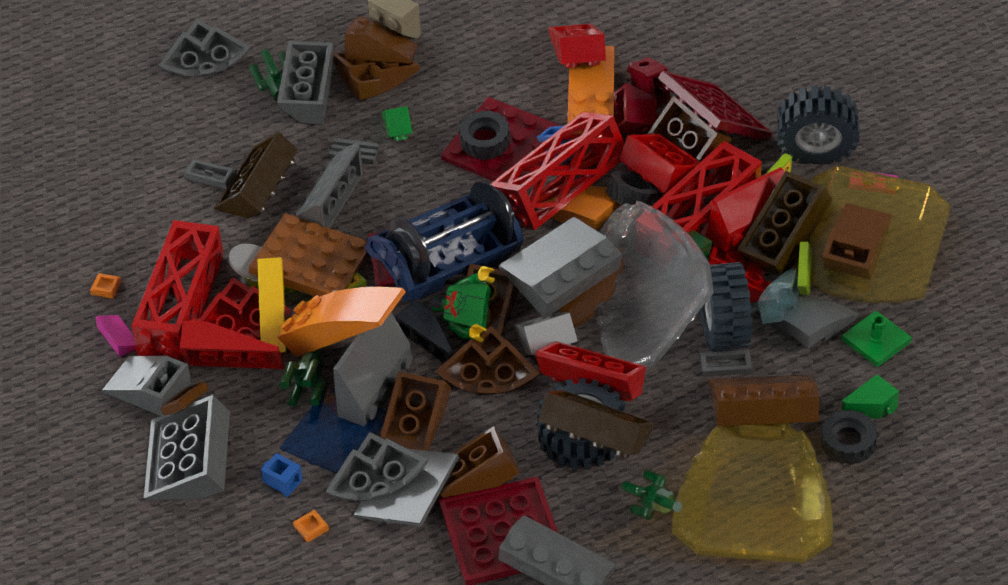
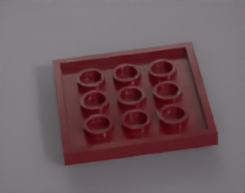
(715, 106)
(523, 135)
(482, 520)

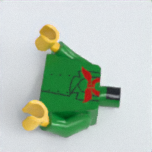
(467, 305)

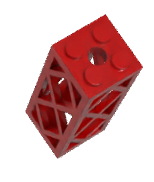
(604, 141)
(725, 168)
(184, 241)

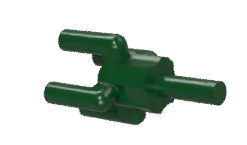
(274, 76)
(306, 375)
(653, 496)

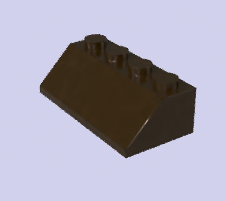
(258, 177)
(784, 222)
(595, 422)

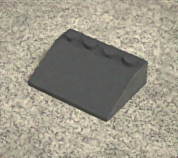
(562, 265)
(370, 370)
(188, 452)

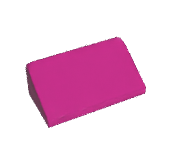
(116, 333)

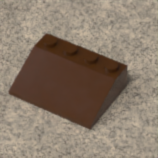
(764, 400)

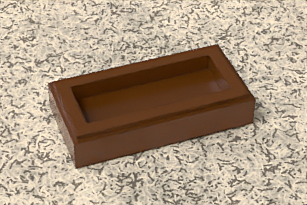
(184, 398)

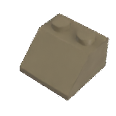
(397, 15)

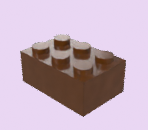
(688, 130)

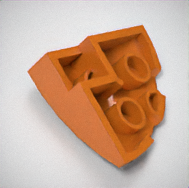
(590, 207)

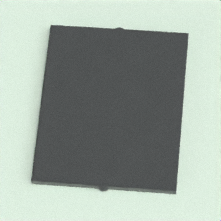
(414, 500)

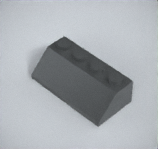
(306, 80)
(333, 187)
(551, 556)

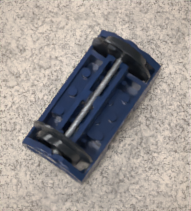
(474, 233)

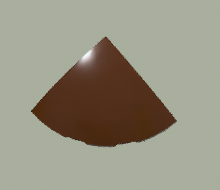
(372, 78)
(583, 306)
(488, 366)

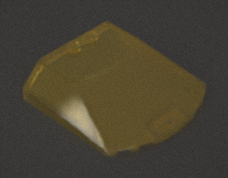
(909, 244)

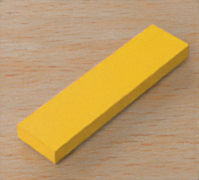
(271, 300)

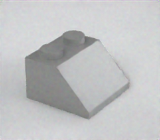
(542, 332)

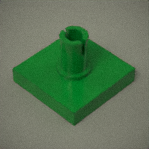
(876, 338)

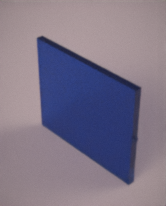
(327, 438)

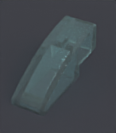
(779, 297)

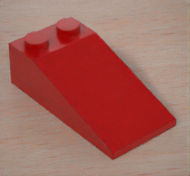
(578, 44)
(217, 346)

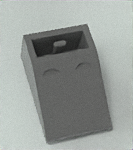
(148, 381)

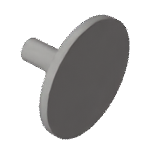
(241, 258)

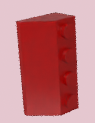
(737, 210)
(572, 362)

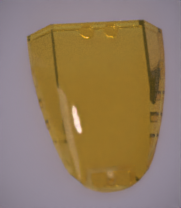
(755, 496)

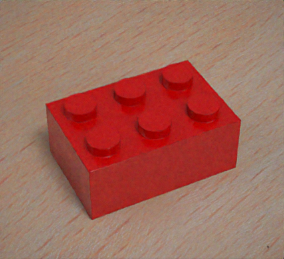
(657, 160)

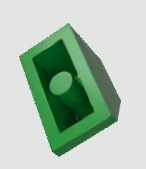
(397, 122)
(873, 398)

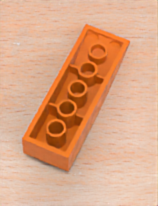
(592, 88)
(337, 317)

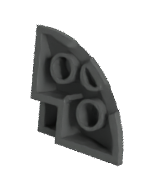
(203, 51)
(814, 320)
(375, 470)

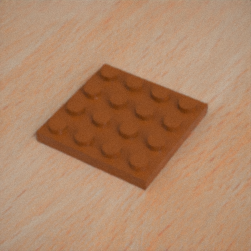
(313, 256)

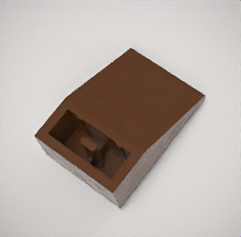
(856, 241)

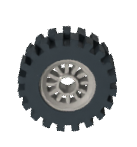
(818, 125)
(727, 311)
(572, 450)

